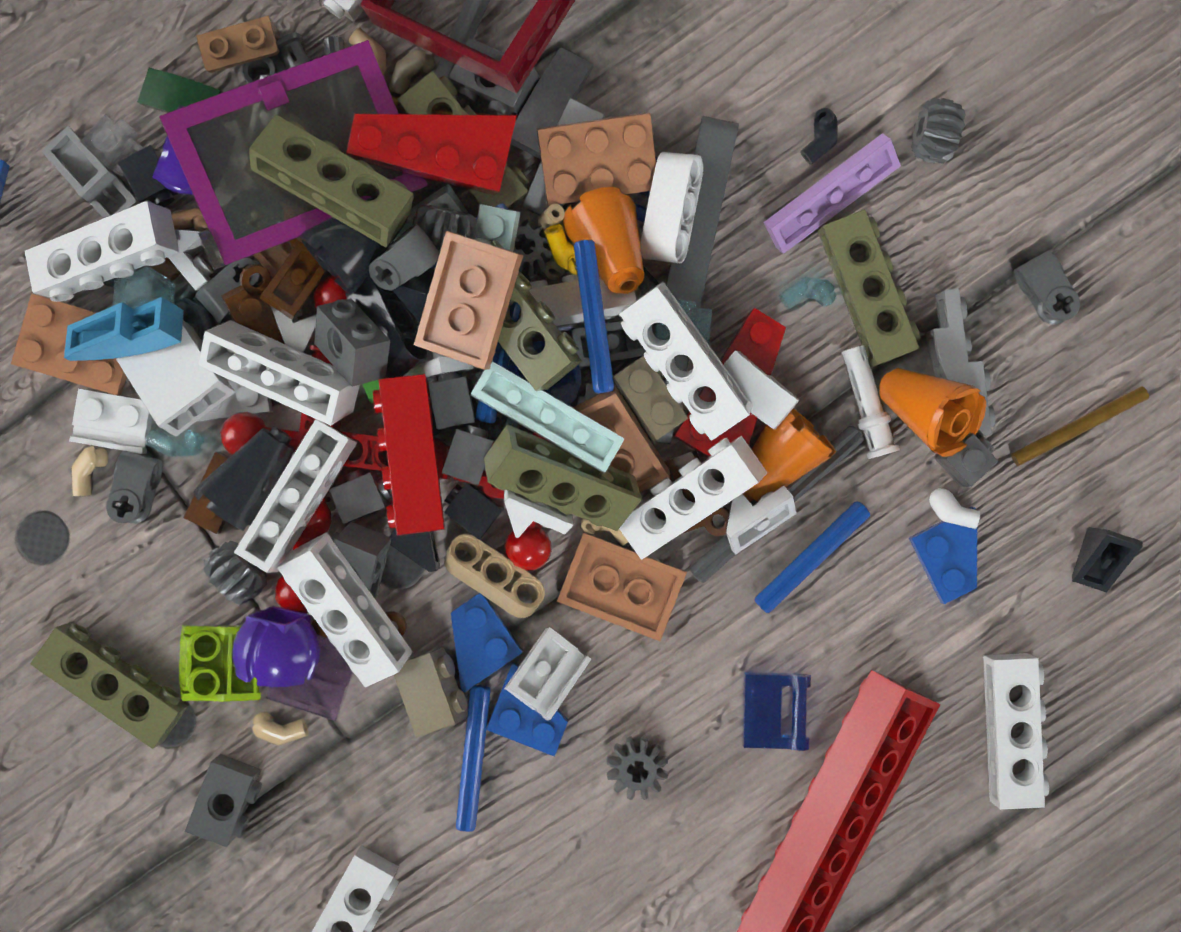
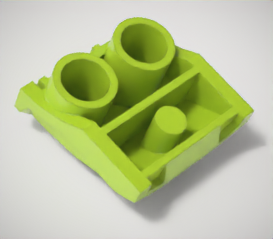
(208, 666)

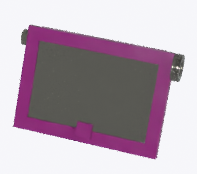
(215, 135)

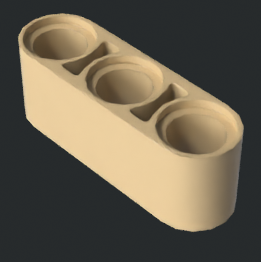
(502, 593)

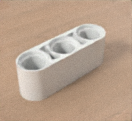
(671, 207)

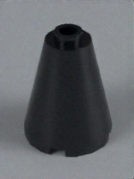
(343, 251)
(247, 477)

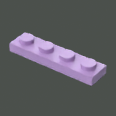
(832, 193)

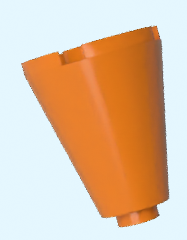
(612, 224)
(934, 408)
(788, 453)

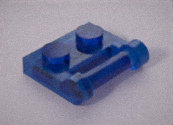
(763, 711)

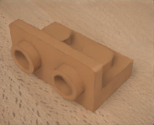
(238, 44)

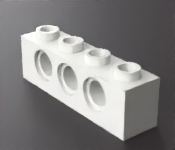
(102, 251)
(685, 339)
(278, 372)
(733, 460)
(295, 497)
(345, 610)
(1031, 785)
(367, 872)

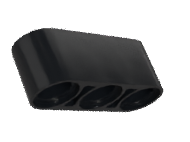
(395, 322)

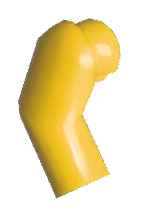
(561, 249)

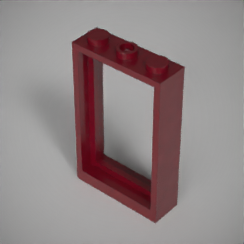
(514, 64)

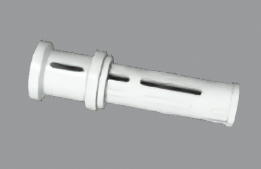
(873, 418)

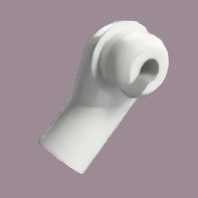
(950, 510)

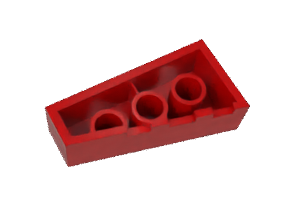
(442, 148)
(760, 342)
(410, 455)

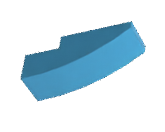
(125, 331)

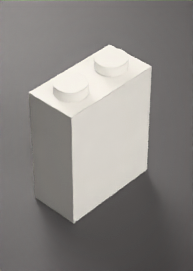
(173, 383)

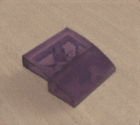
(325, 691)

